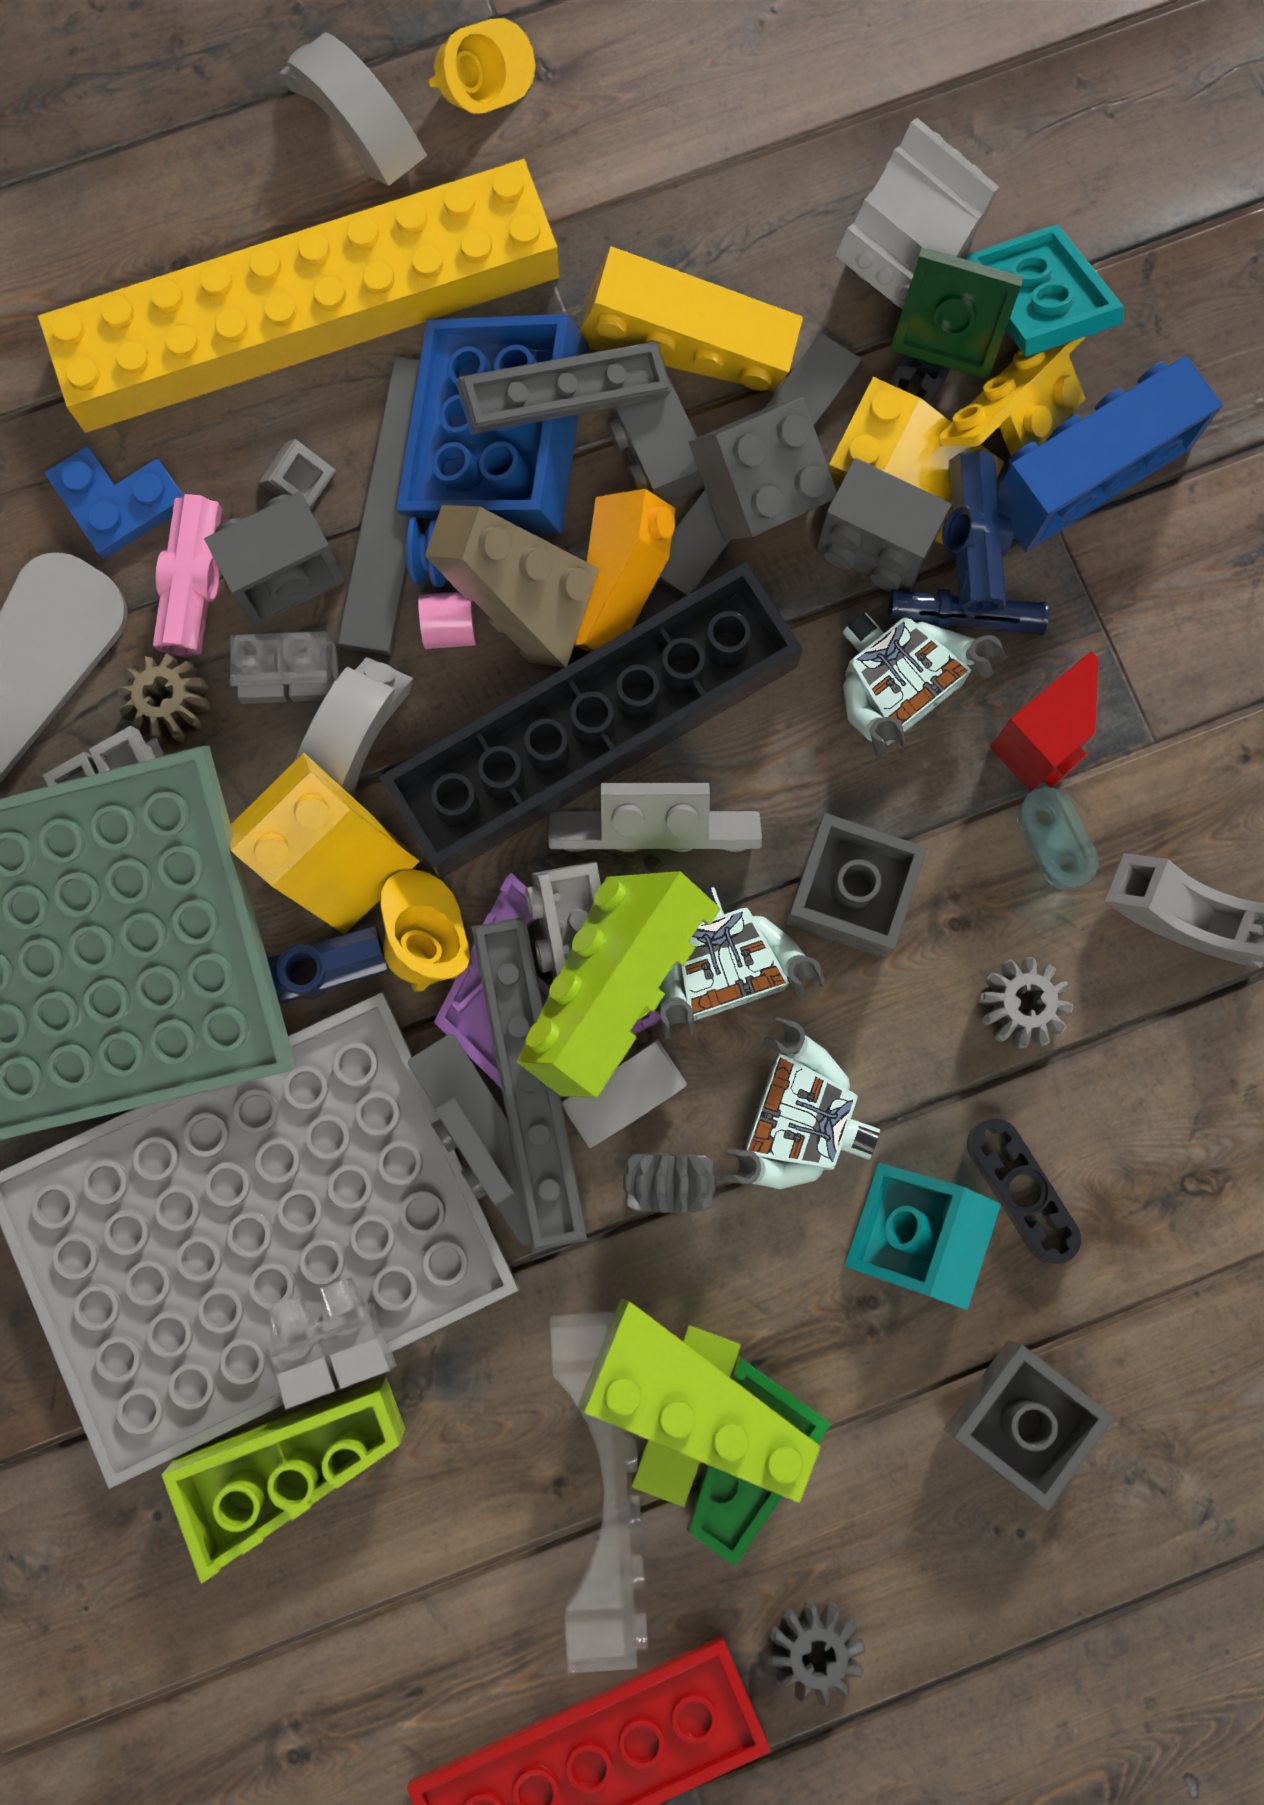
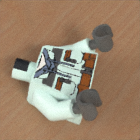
(906, 674)
(732, 965)
(801, 1117)

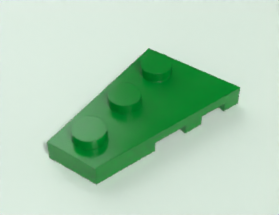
(732, 1510)

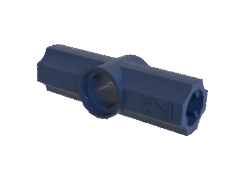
(977, 533)
(337, 960)

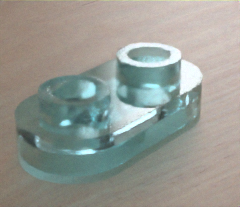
(1061, 839)

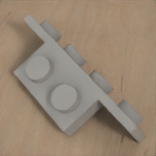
(655, 818)

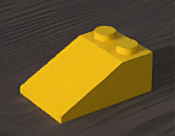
(902, 439)
(319, 845)

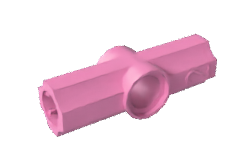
(186, 577)

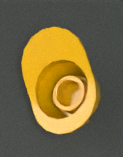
(484, 66)
(422, 929)

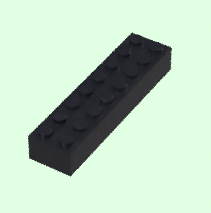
(592, 719)

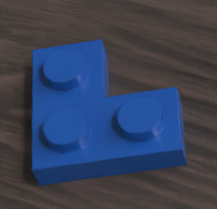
(110, 512)

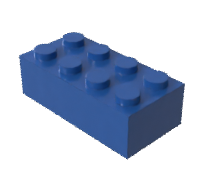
(1105, 451)

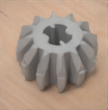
(1044, 1003)

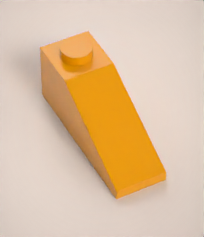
(630, 548)

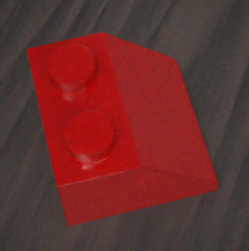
(1049, 732)

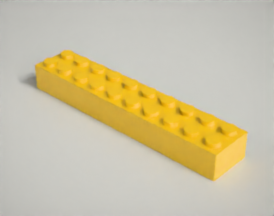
(300, 296)

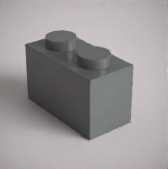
(658, 446)

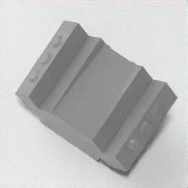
(921, 200)

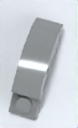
(357, 105)
(353, 718)
(1186, 911)

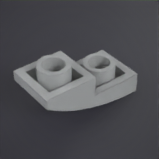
(632, 1091)

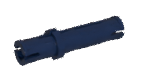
(944, 611)

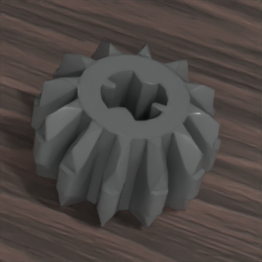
(669, 1182)
(834, 1661)

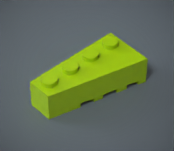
(613, 978)
(685, 1403)
(274, 1472)

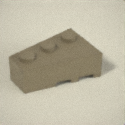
(516, 579)

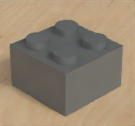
(763, 469)
(881, 527)
(274, 558)
(856, 886)
(1029, 1423)

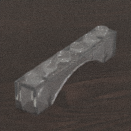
(601, 1611)

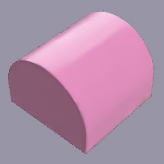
(446, 620)

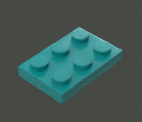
(1058, 293)

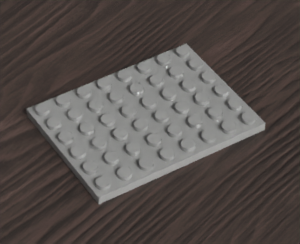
(201, 1211)

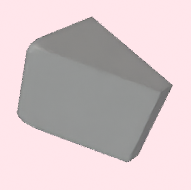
(297, 470)

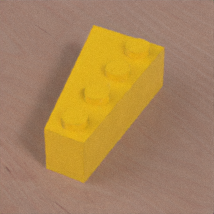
(692, 320)

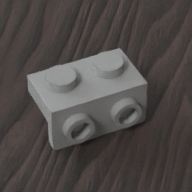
(562, 904)

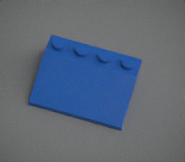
(507, 471)

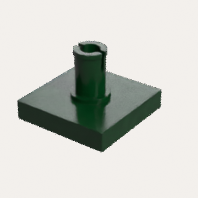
(956, 313)

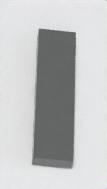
(563, 387)

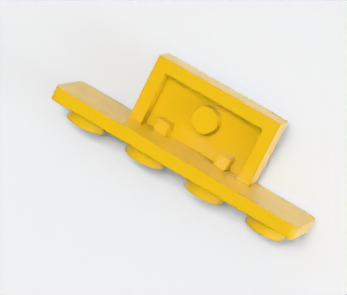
(1022, 401)

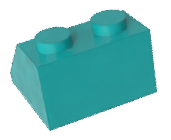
(923, 1235)

